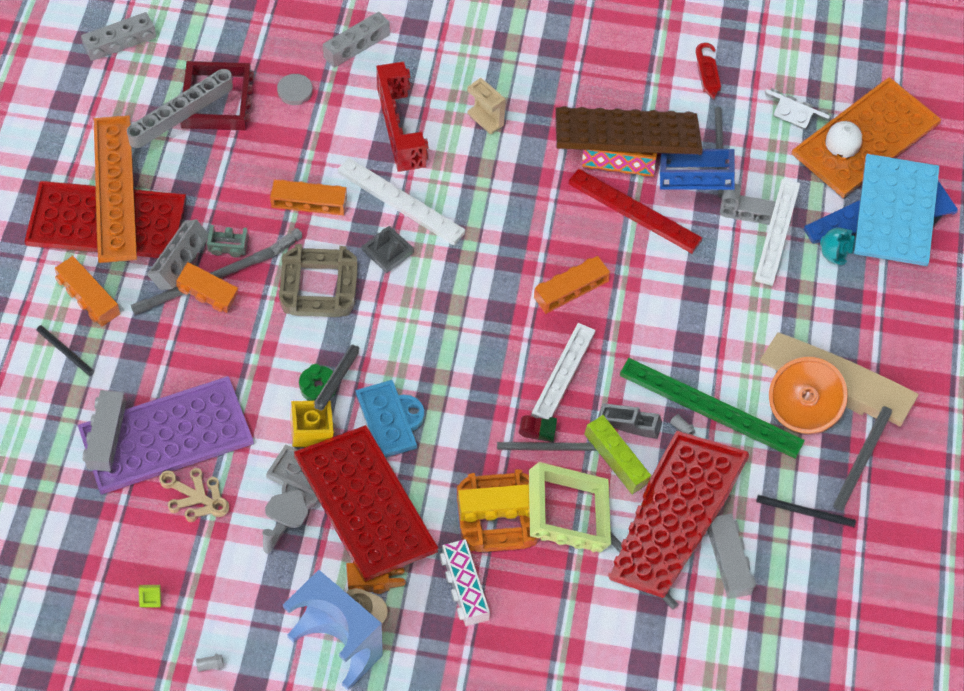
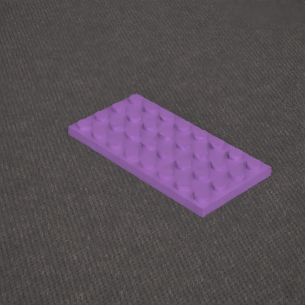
(174, 434)

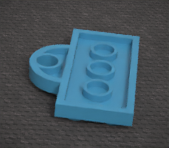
(389, 417)

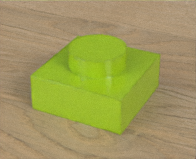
(150, 596)

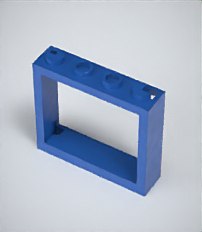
(698, 178)

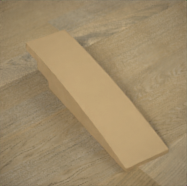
(865, 388)

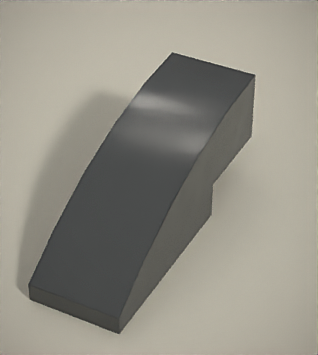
(632, 420)

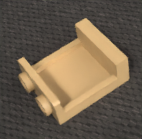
(488, 106)

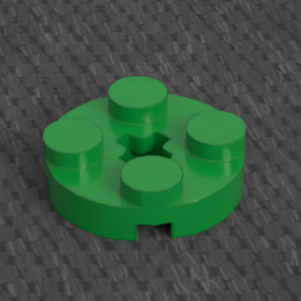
(311, 375)

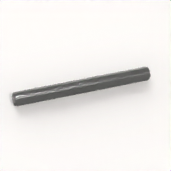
(862, 458)

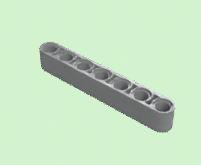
(179, 108)

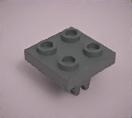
(387, 249)

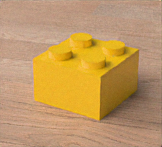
(310, 424)

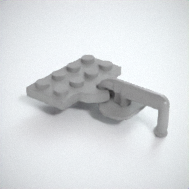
(296, 498)

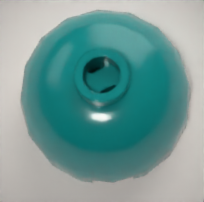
(837, 245)

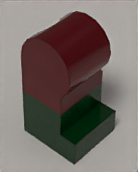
(538, 428)

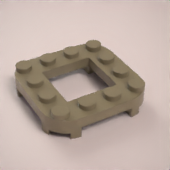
(321, 306)

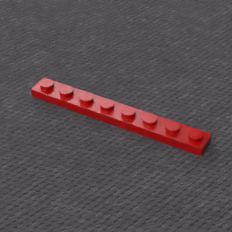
(635, 211)

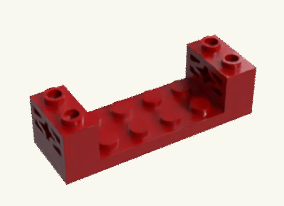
(408, 149)

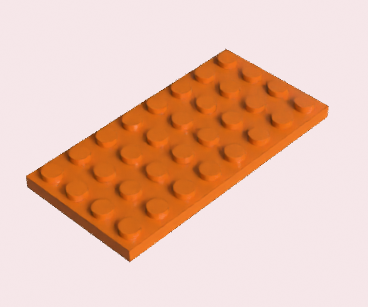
(889, 125)

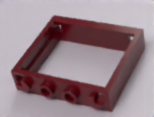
(217, 121)

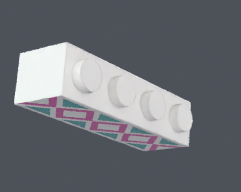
(465, 583)

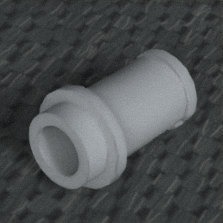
(681, 425)
(210, 663)

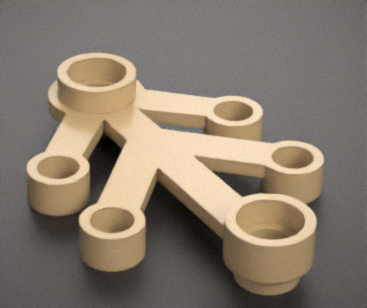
(195, 496)

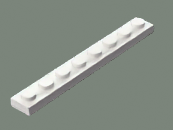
(401, 201)

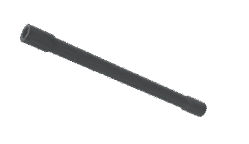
(257, 257)

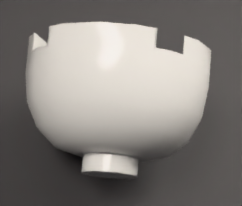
(844, 139)

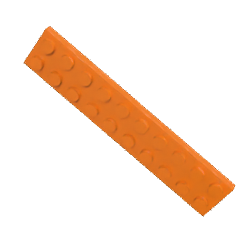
(114, 190)

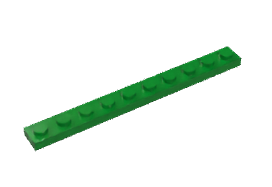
(712, 408)

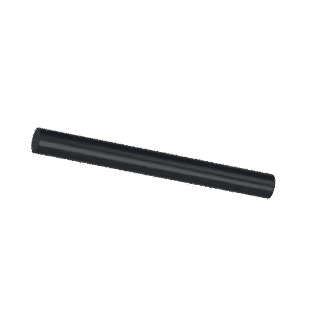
(65, 350)

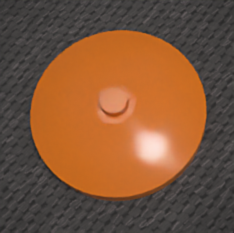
(808, 395)

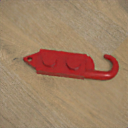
(708, 71)

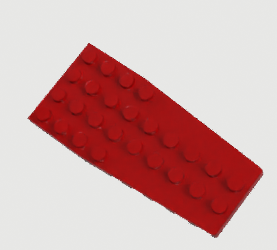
(676, 511)

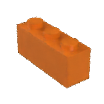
(206, 287)

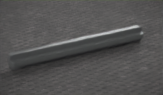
(336, 377)

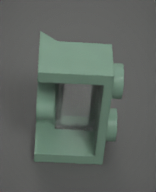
(227, 242)

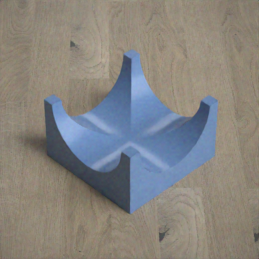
(339, 615)

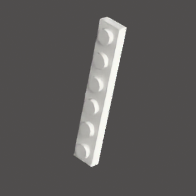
(777, 232)
(563, 372)

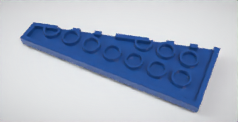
(848, 216)

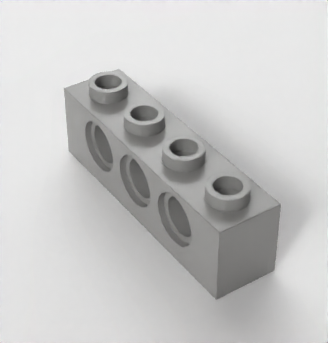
(356, 39)
(178, 252)

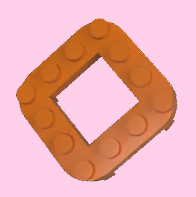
(495, 539)

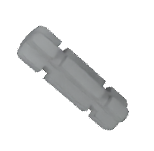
(286, 241)

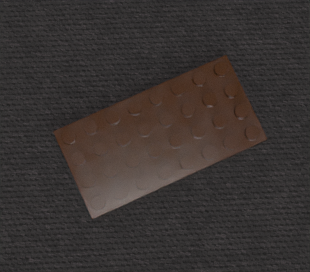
(627, 130)

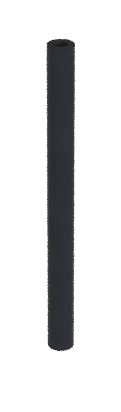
(806, 511)

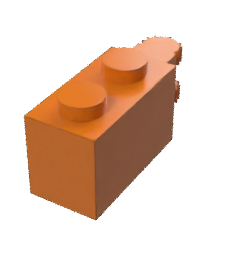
(377, 585)

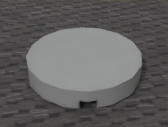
(294, 89)

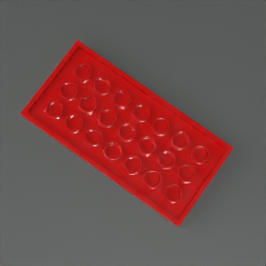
(68, 220)
(365, 503)

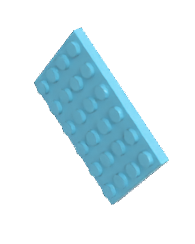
(896, 210)

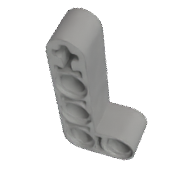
(746, 208)

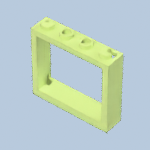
(538, 528)

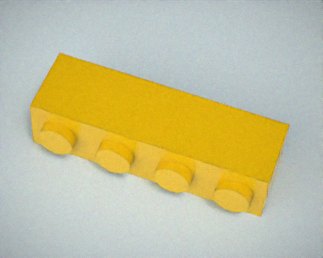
(494, 503)

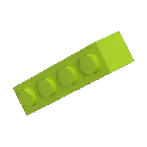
(617, 454)

